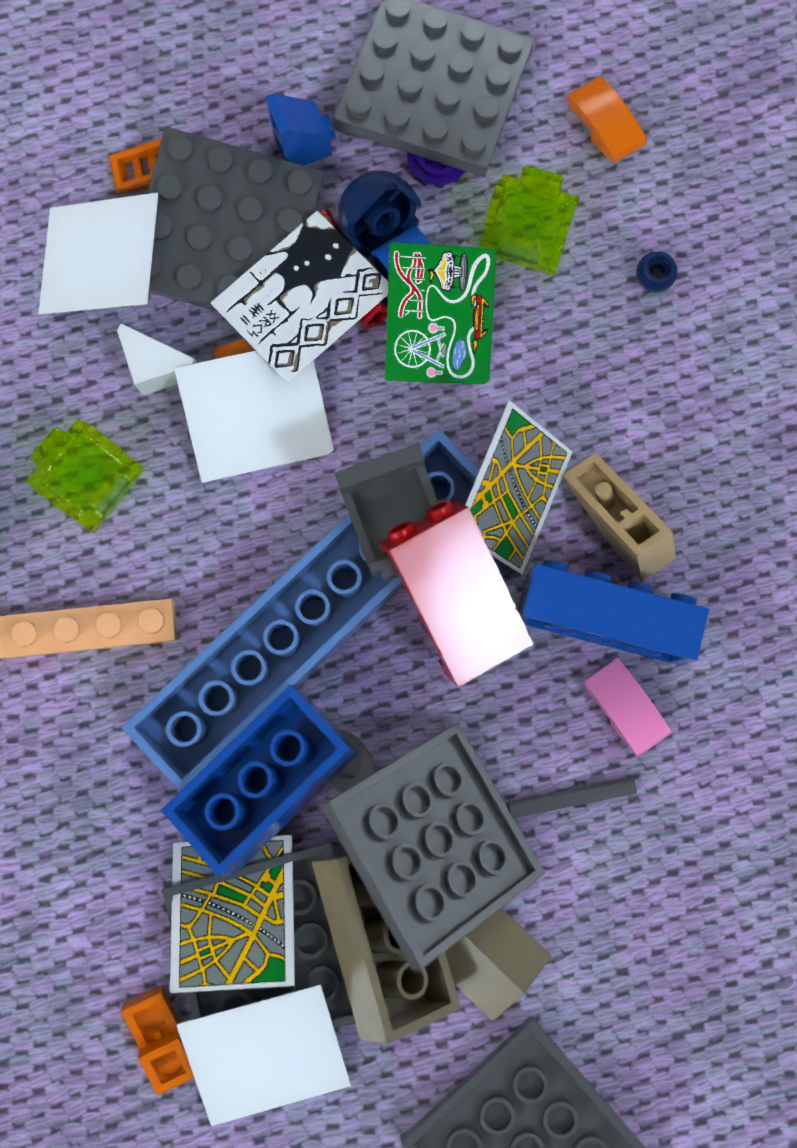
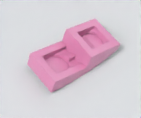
(627, 707)

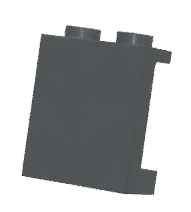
(382, 496)

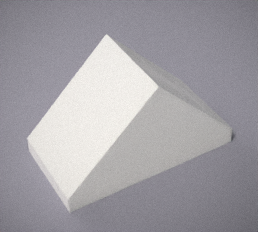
(150, 360)

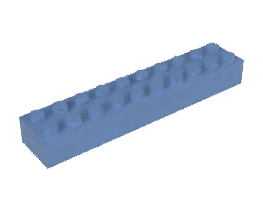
(278, 638)

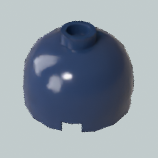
(377, 202)

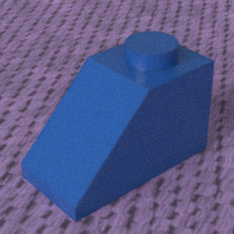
(300, 129)

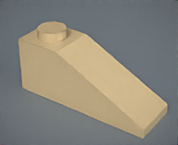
(622, 517)

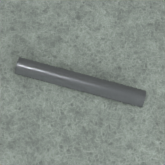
(572, 797)

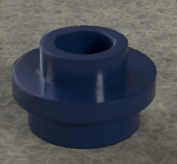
(661, 261)

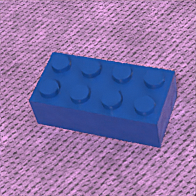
(612, 614)
(259, 782)

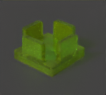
(530, 220)
(83, 473)

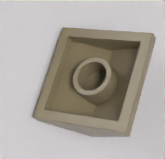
(496, 963)

